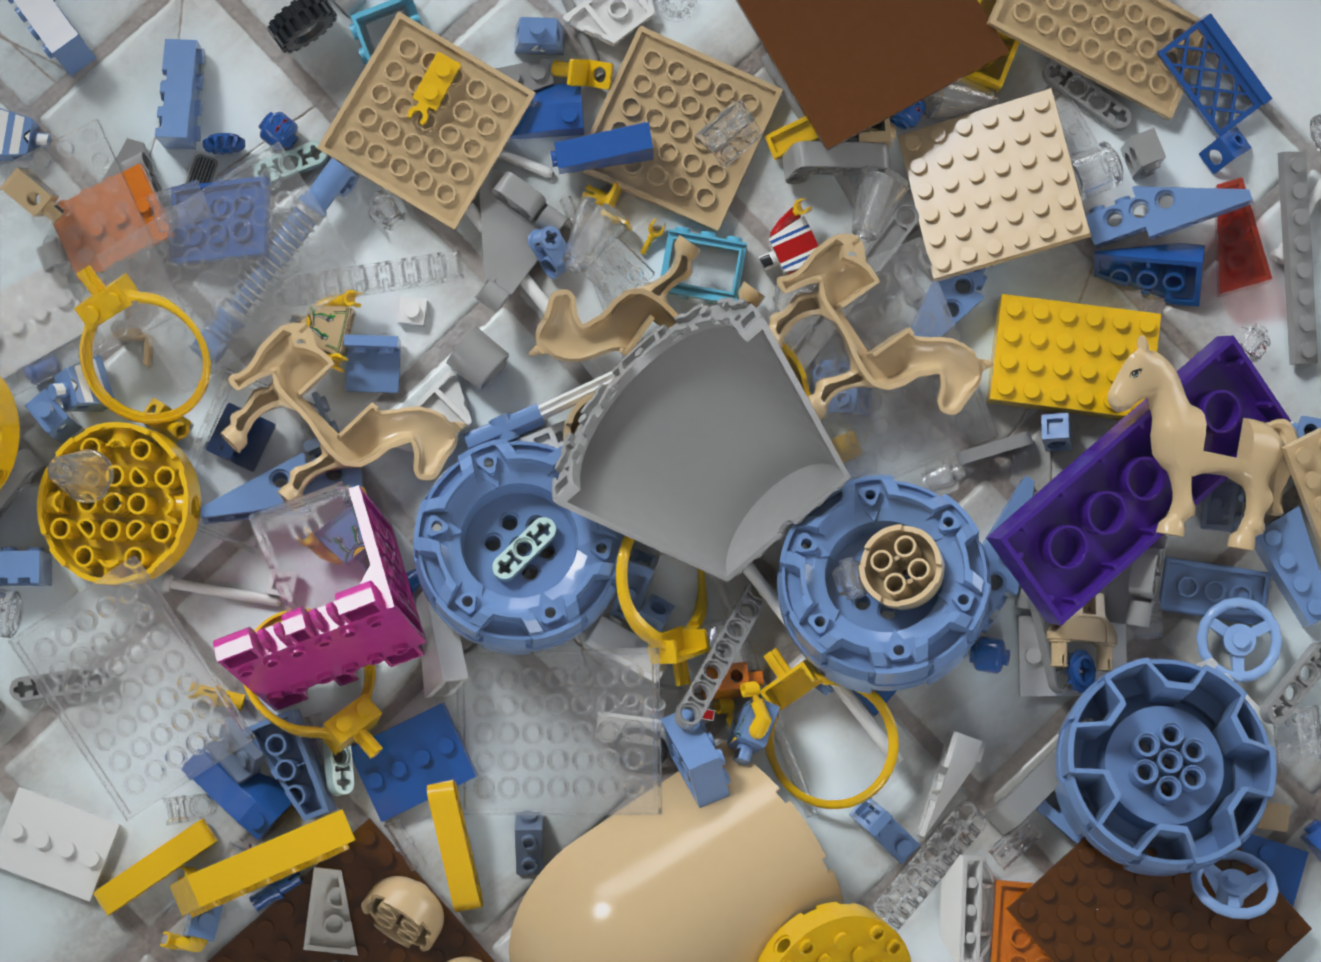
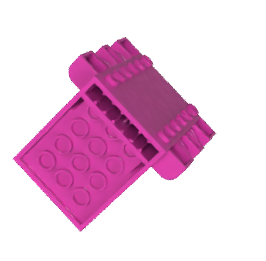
(334, 641)

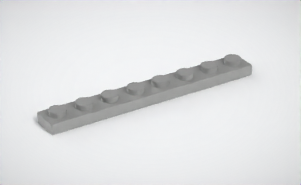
(1297, 258)

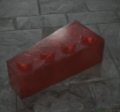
(1239, 249)

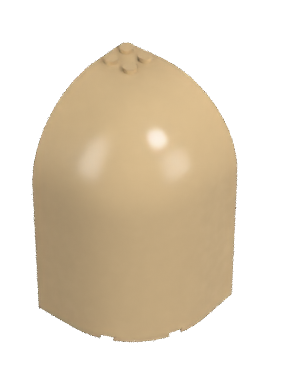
(678, 881)

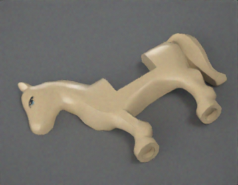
(624, 319)
(892, 361)
(364, 440)
(1179, 442)

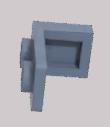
(313, 446)
(529, 844)

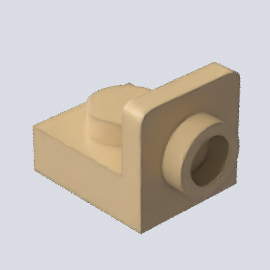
(873, 135)

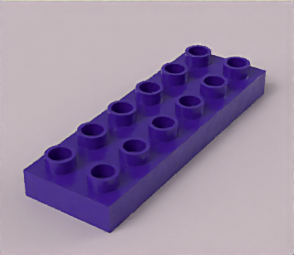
(1115, 493)

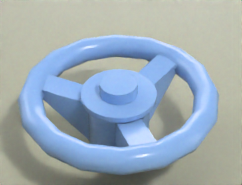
(1239, 638)
(1234, 886)

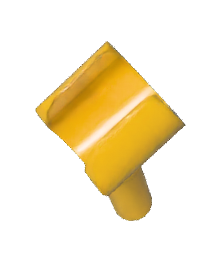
(653, 233)

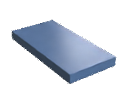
(1196, 586)

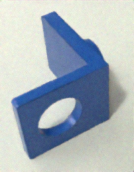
(1230, 147)

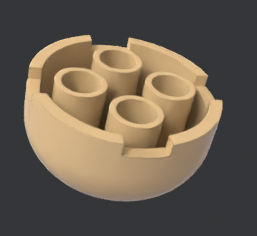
(894, 553)
(414, 900)

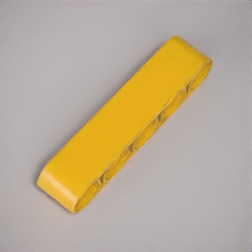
(454, 846)
(155, 867)

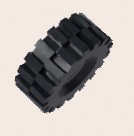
(301, 23)

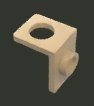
(148, 349)
(1275, 817)

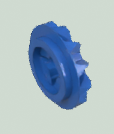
(223, 143)
(1080, 660)

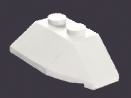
(967, 908)

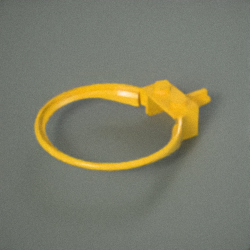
(106, 303)
(675, 644)
(792, 685)
(344, 727)

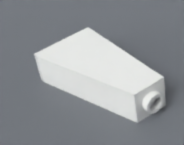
(443, 655)

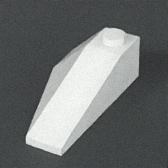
(954, 766)

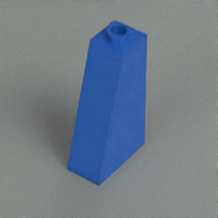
(604, 149)

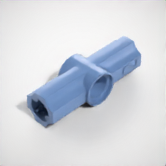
(506, 426)

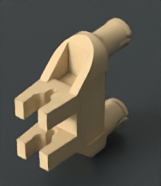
(1085, 626)

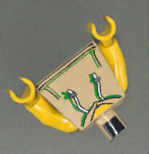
(331, 324)

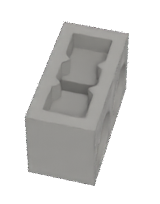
(1143, 153)

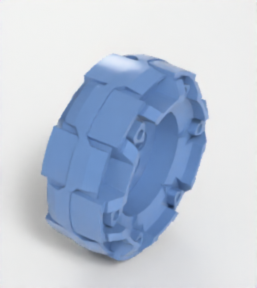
(457, 566)
(860, 645)
(1130, 815)

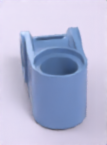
(549, 251)

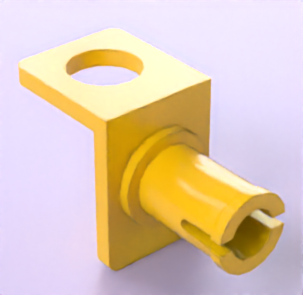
(582, 72)
(603, 197)
(175, 429)

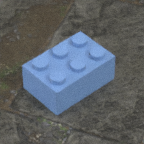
(697, 759)

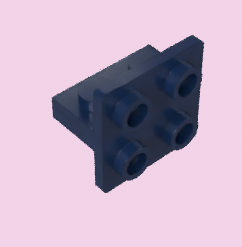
(256, 440)

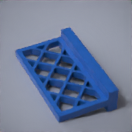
(1230, 59)

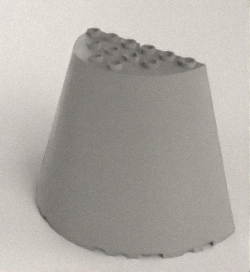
(701, 443)

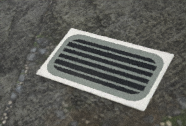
(202, 168)

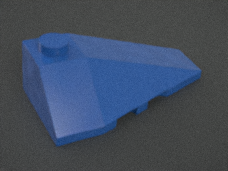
(552, 113)
(1163, 270)
(253, 804)

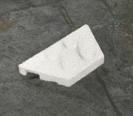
(609, 19)
(446, 399)

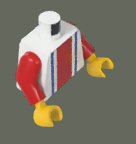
(790, 241)

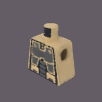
(25, 186)

